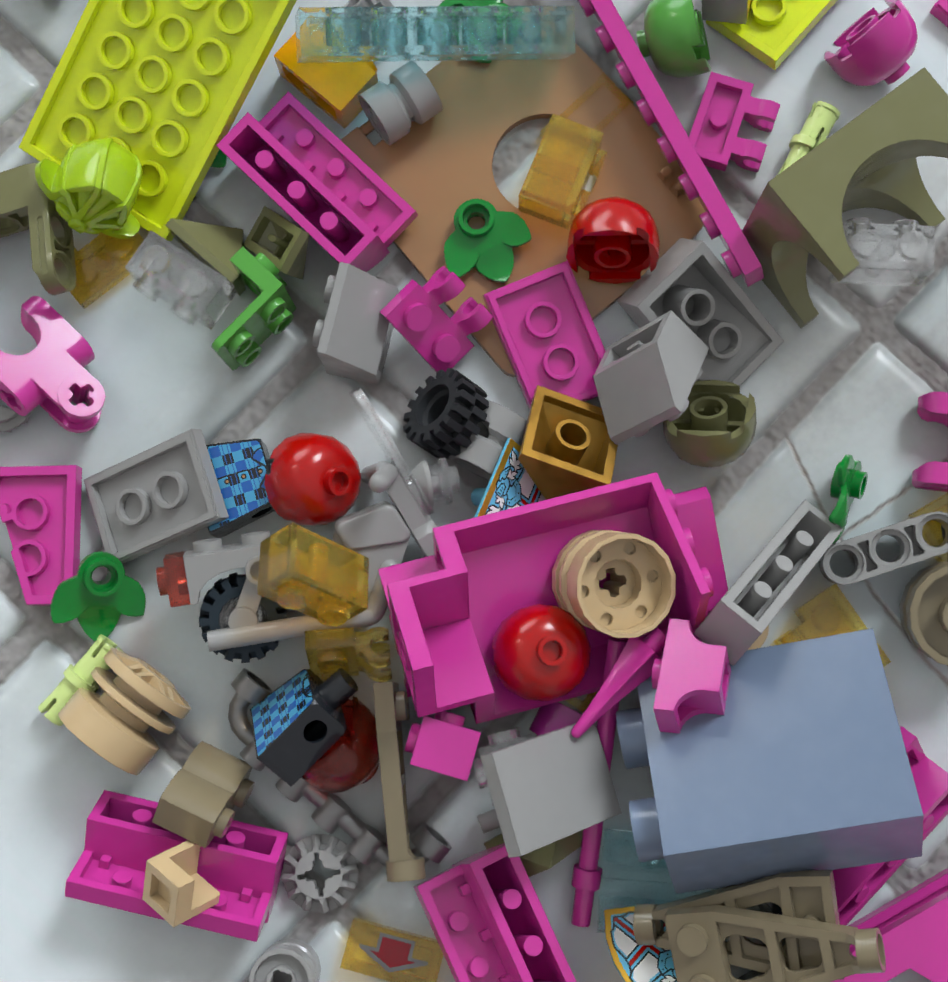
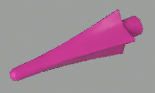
(629, 671)

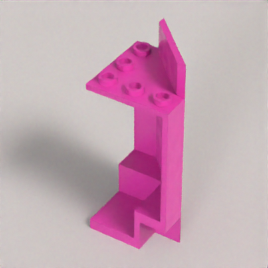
(504, 561)

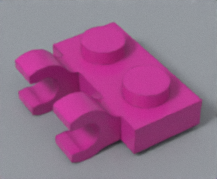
(719, 120)
(428, 328)

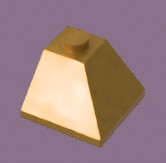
(566, 445)

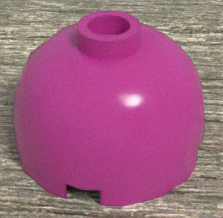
(875, 46)

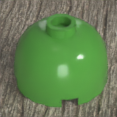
(675, 38)

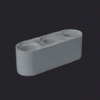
(863, 549)

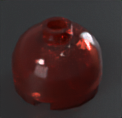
(353, 757)

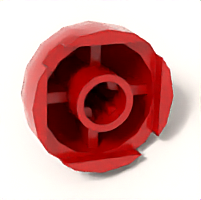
(613, 241)
(312, 479)
(541, 652)

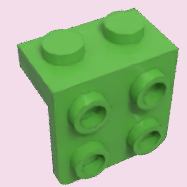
(265, 315)

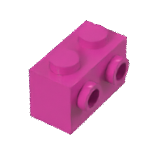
(443, 744)

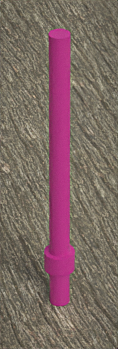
(587, 873)

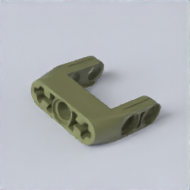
(51, 239)

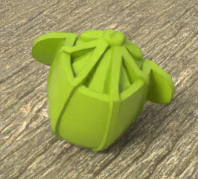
(94, 187)

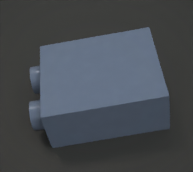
(784, 781)

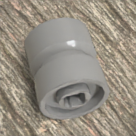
(403, 100)
(486, 448)
(287, 962)

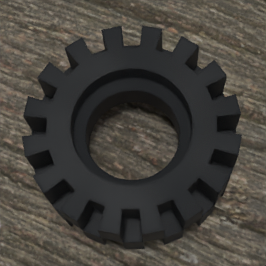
(445, 413)

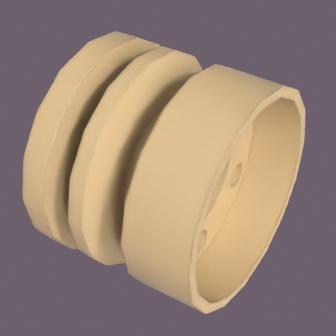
(638, 588)
(119, 718)

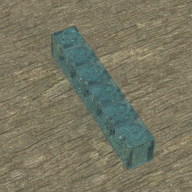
(434, 33)

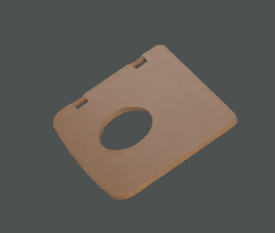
(453, 158)

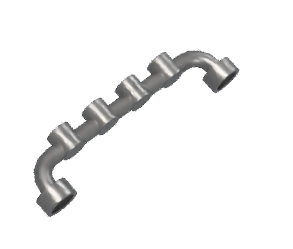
(330, 810)

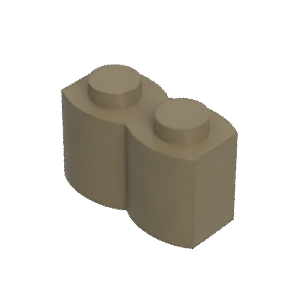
(203, 795)

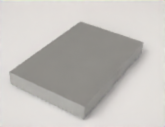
(156, 497)
(549, 788)

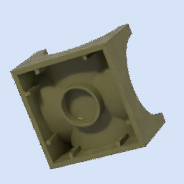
(857, 167)

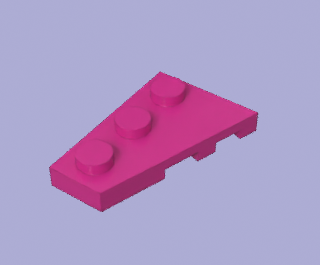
(43, 525)

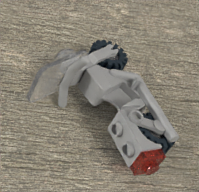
(249, 625)

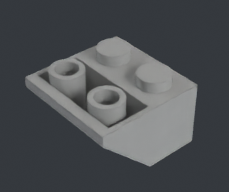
(354, 332)
(648, 376)

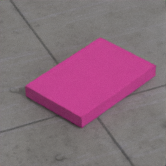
(548, 333)

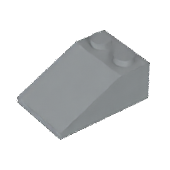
(710, 304)

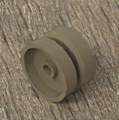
(926, 611)

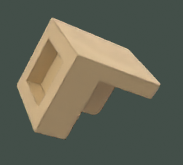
(175, 886)

